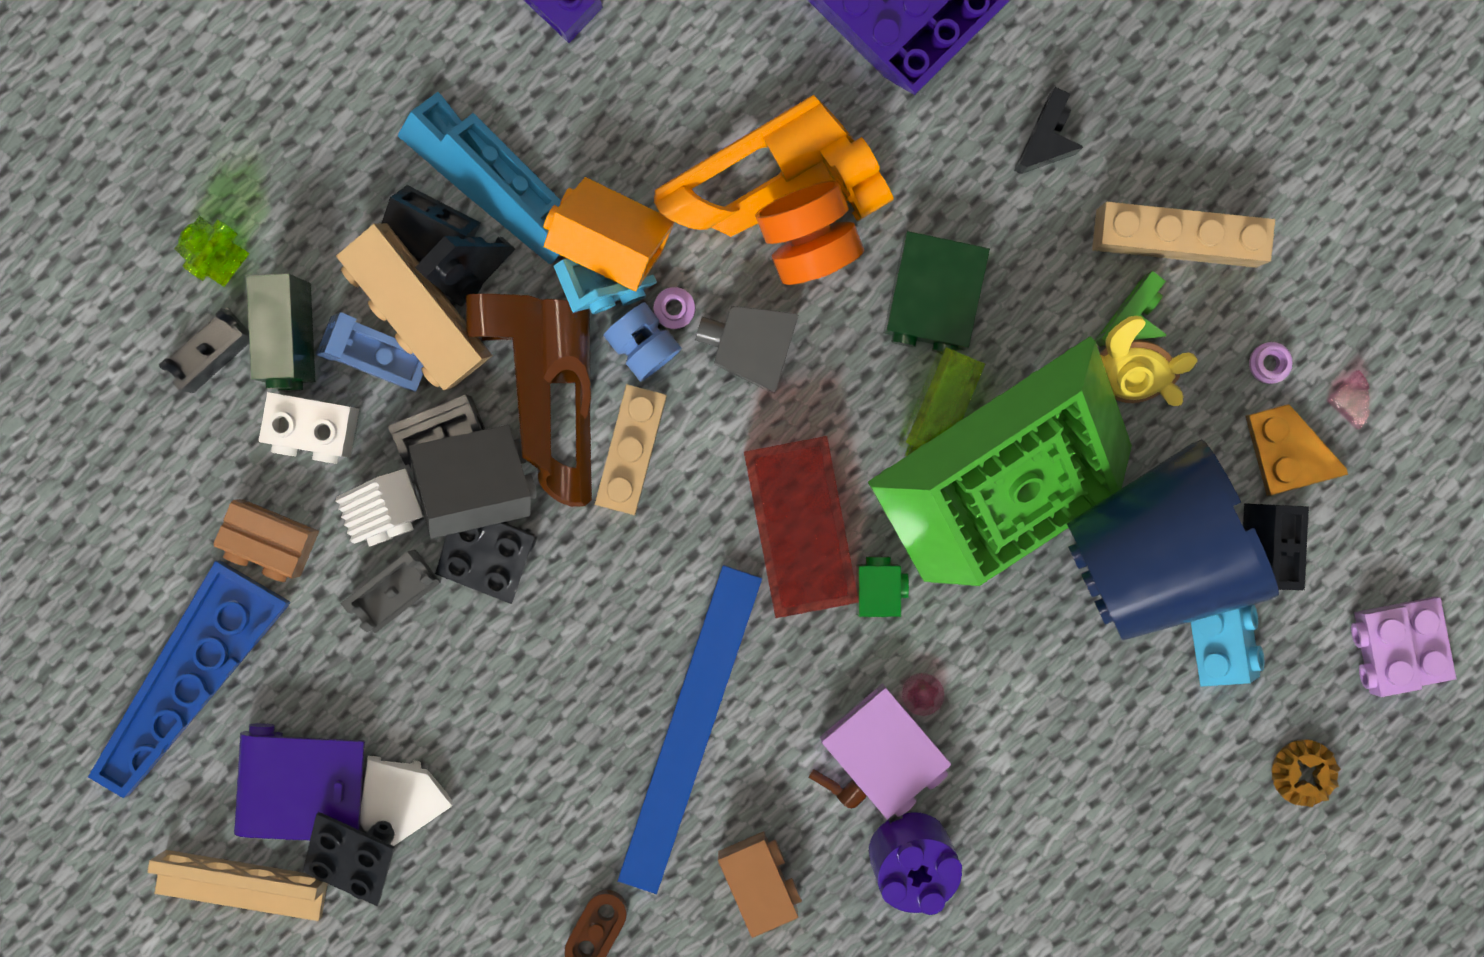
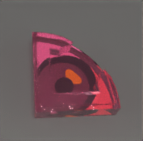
(1352, 399)

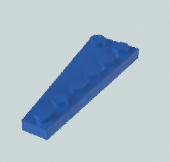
(203, 651)

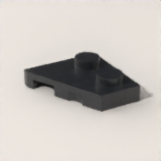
(463, 264)

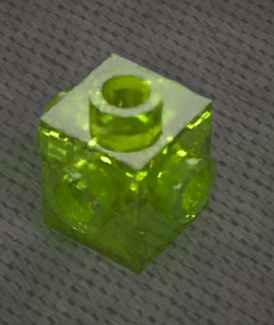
(211, 250)

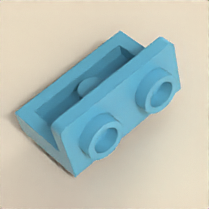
(591, 290)
(1228, 648)

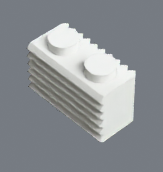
(380, 508)

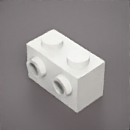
(308, 425)

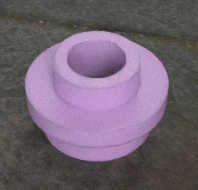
(674, 321)
(1283, 362)

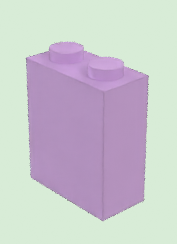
(886, 752)

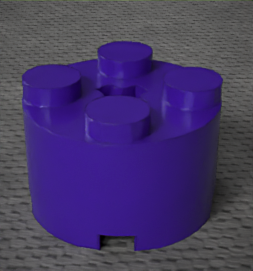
(915, 863)

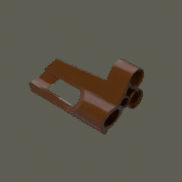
(548, 349)

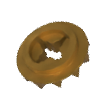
(1287, 772)

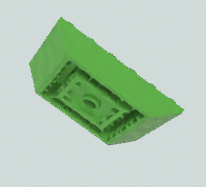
(1009, 472)

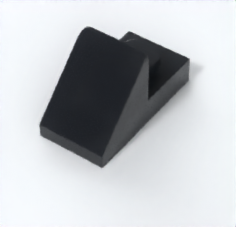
(1043, 144)

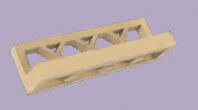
(238, 885)

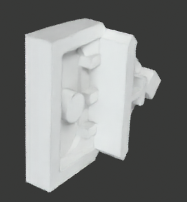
(401, 796)

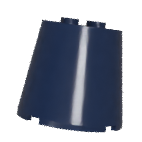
(1171, 548)

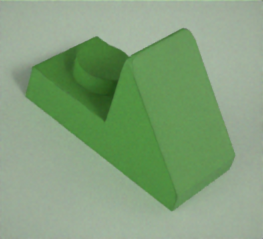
(1141, 299)

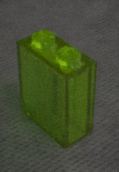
(942, 398)

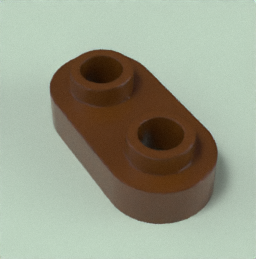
(596, 928)

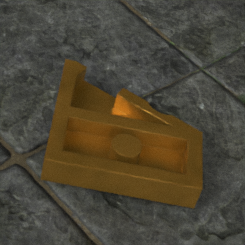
(1290, 451)

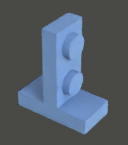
(369, 352)

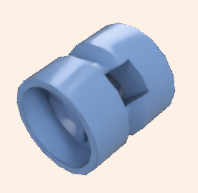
(651, 353)

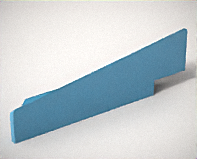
(482, 170)

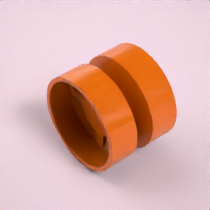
(812, 242)

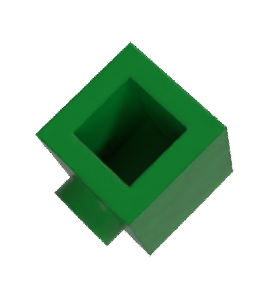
(880, 587)

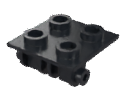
(487, 559)
(350, 857)

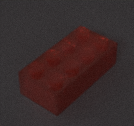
(801, 527)

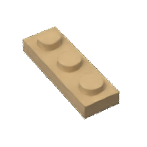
(630, 449)

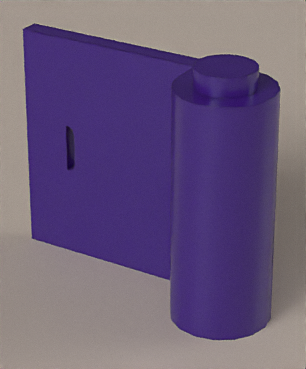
(291, 779)

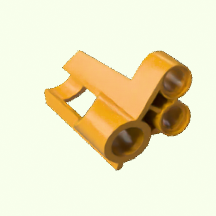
(808, 149)

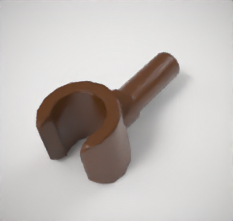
(849, 796)

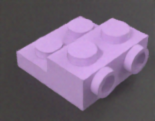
(1403, 646)

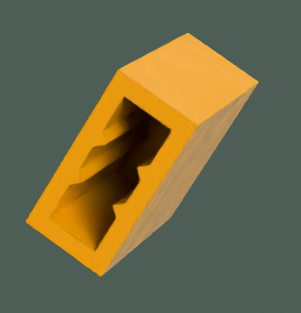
(607, 233)

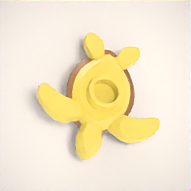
(1141, 368)

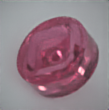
(922, 694)

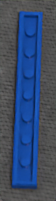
(689, 729)

